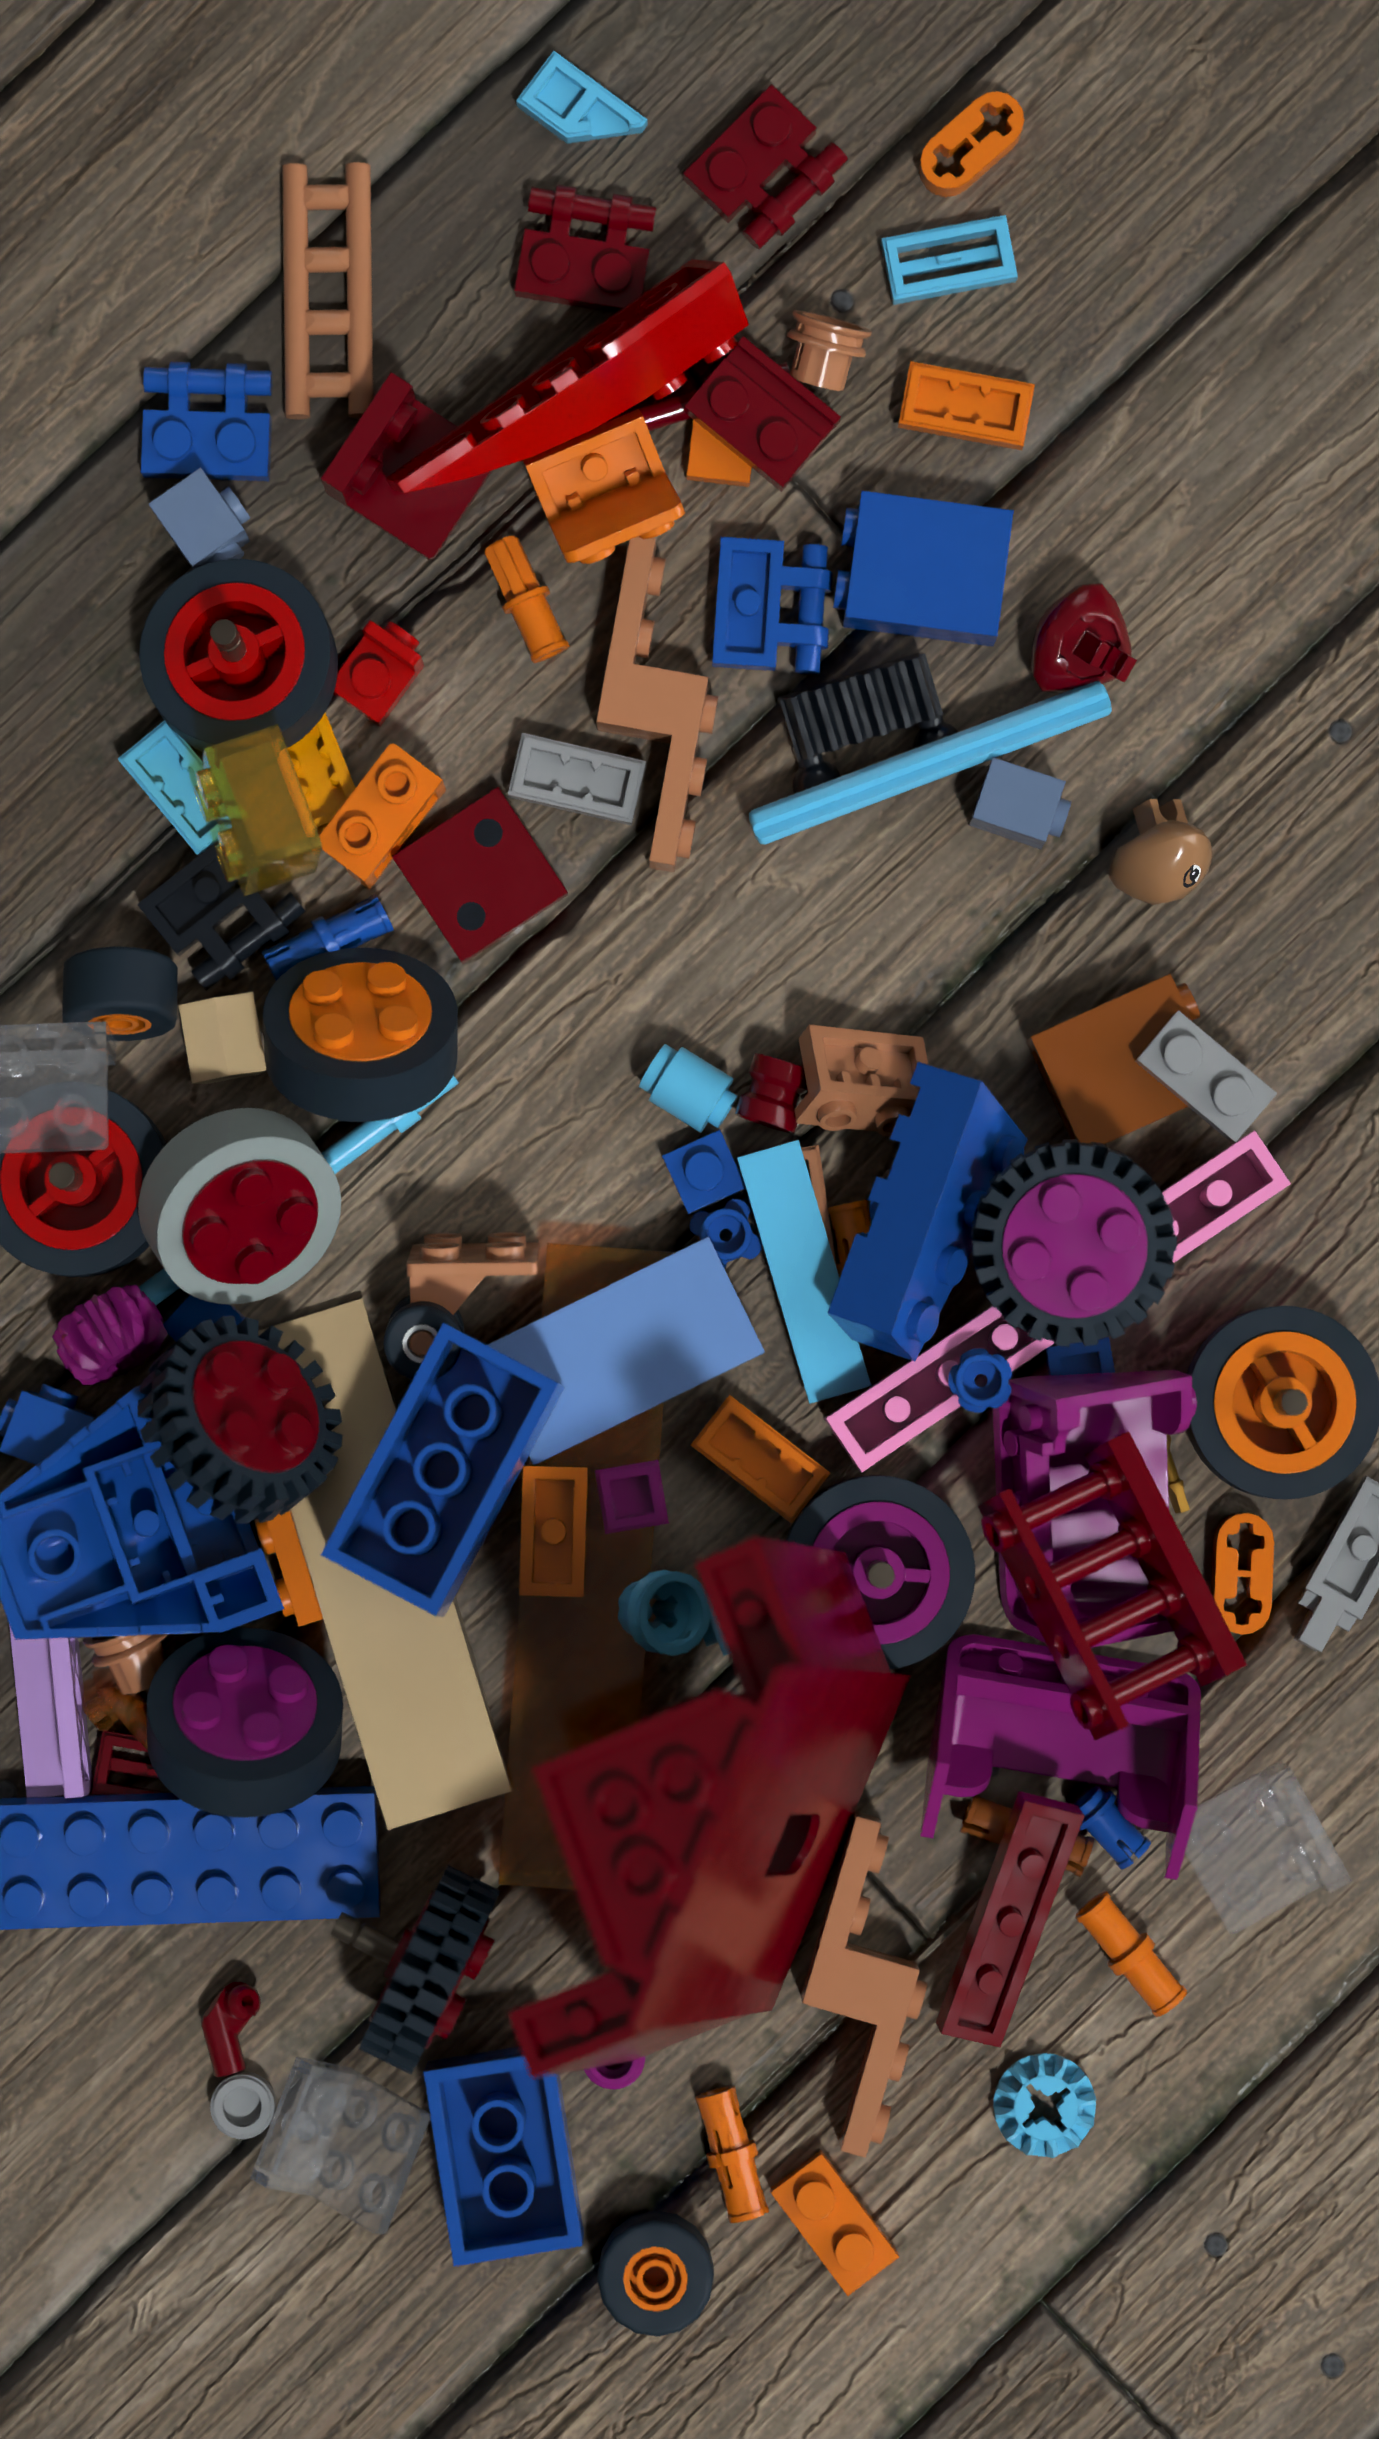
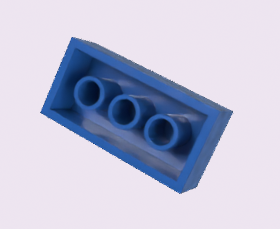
(442, 1472)

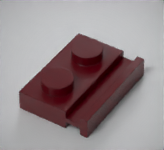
(762, 414)

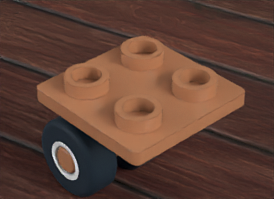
(441, 1279)

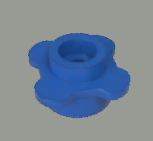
(735, 1219)

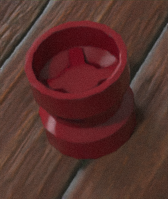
(773, 1093)

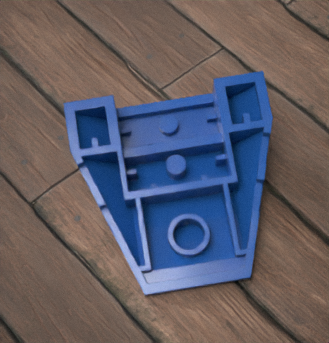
(114, 1551)

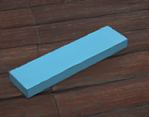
(802, 1269)

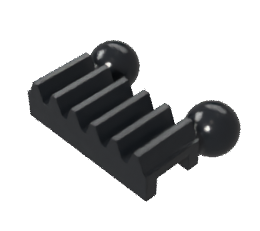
(860, 708)

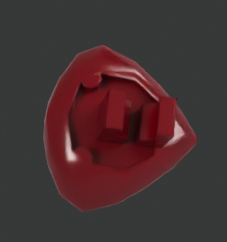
(1081, 641)

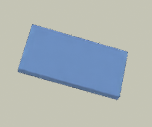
(635, 1345)

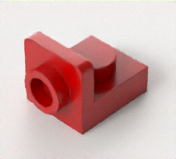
(379, 671)

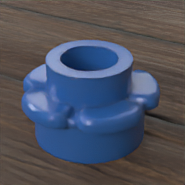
(995, 1391)

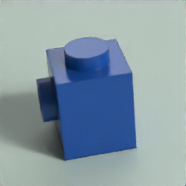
(40, 1423)

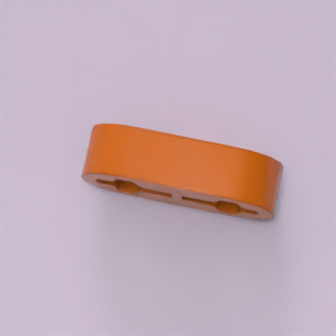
(981, 154)
(1258, 1572)

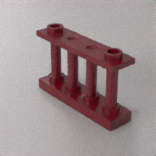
(1173, 1589)

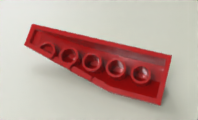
(594, 379)

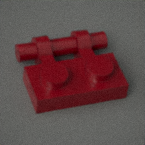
(750, 156)
(581, 269)

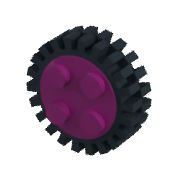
(1073, 1242)

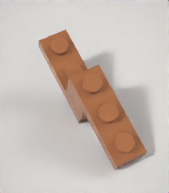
(656, 704)
(863, 1985)

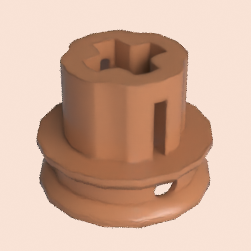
(825, 349)
(129, 1658)

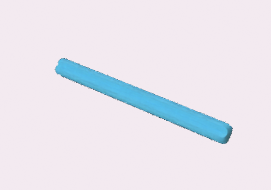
(930, 762)

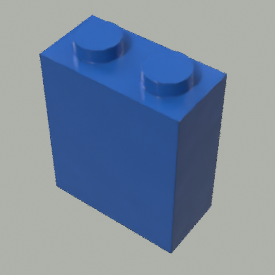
(924, 568)

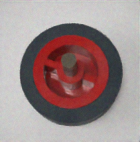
(238, 654)
(80, 1207)

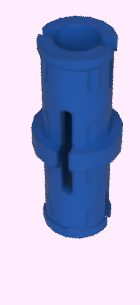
(344, 930)

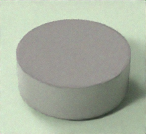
(243, 2105)

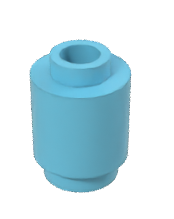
(688, 1088)

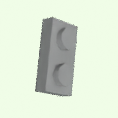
(1206, 1077)

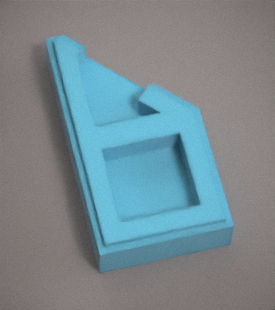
(576, 105)

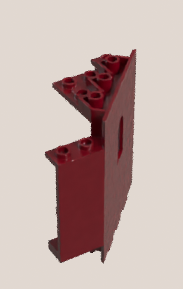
(719, 1818)

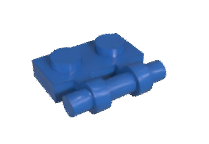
(221, 443)
(749, 605)

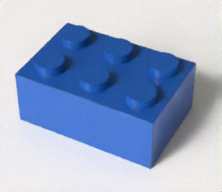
(502, 2157)

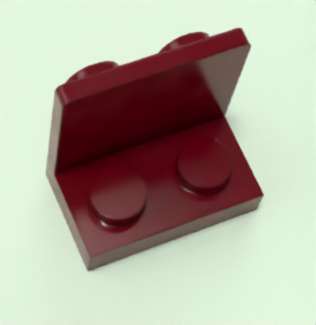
(384, 440)

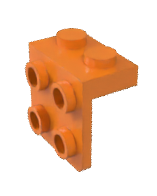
(604, 489)

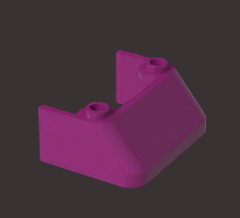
(1012, 1711)

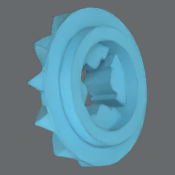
(1049, 2075)

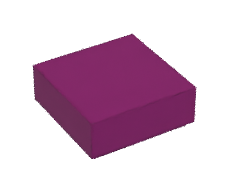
(631, 1496)

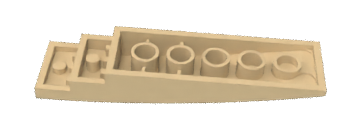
(401, 1667)

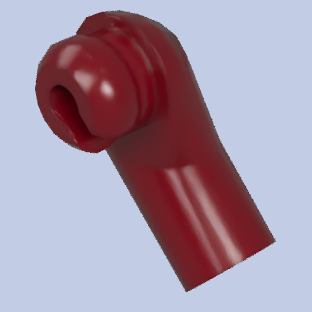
(223, 2024)

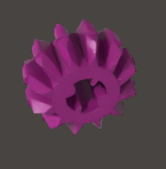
(109, 1334)

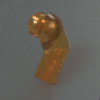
(111, 1706)

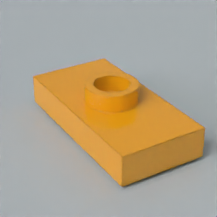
(321, 772)

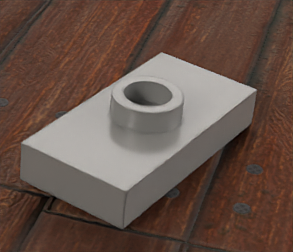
(576, 779)

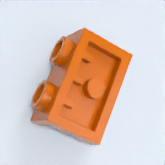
(381, 814)

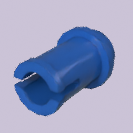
(1110, 1828)

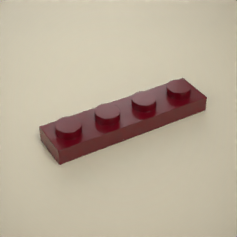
(1009, 1919)

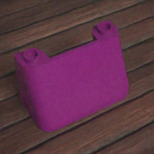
(1043, 1445)

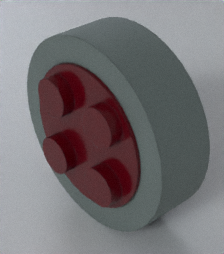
(239, 1206)

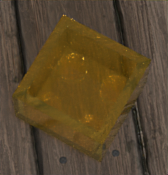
(259, 811)

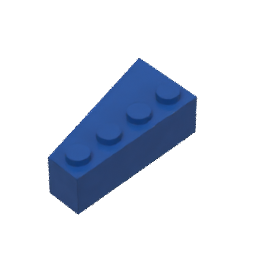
(924, 1213)

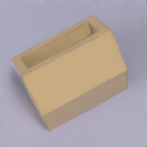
(222, 1038)

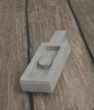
(1345, 1571)

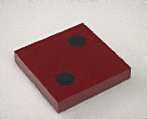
(480, 875)

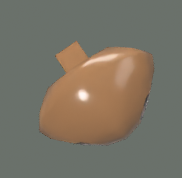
(1165, 858)

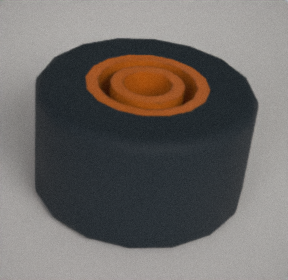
(125, 988)
(662, 2250)

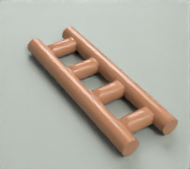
(299, 262)

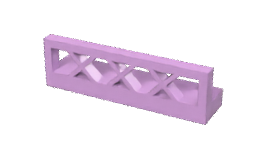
(52, 1717)

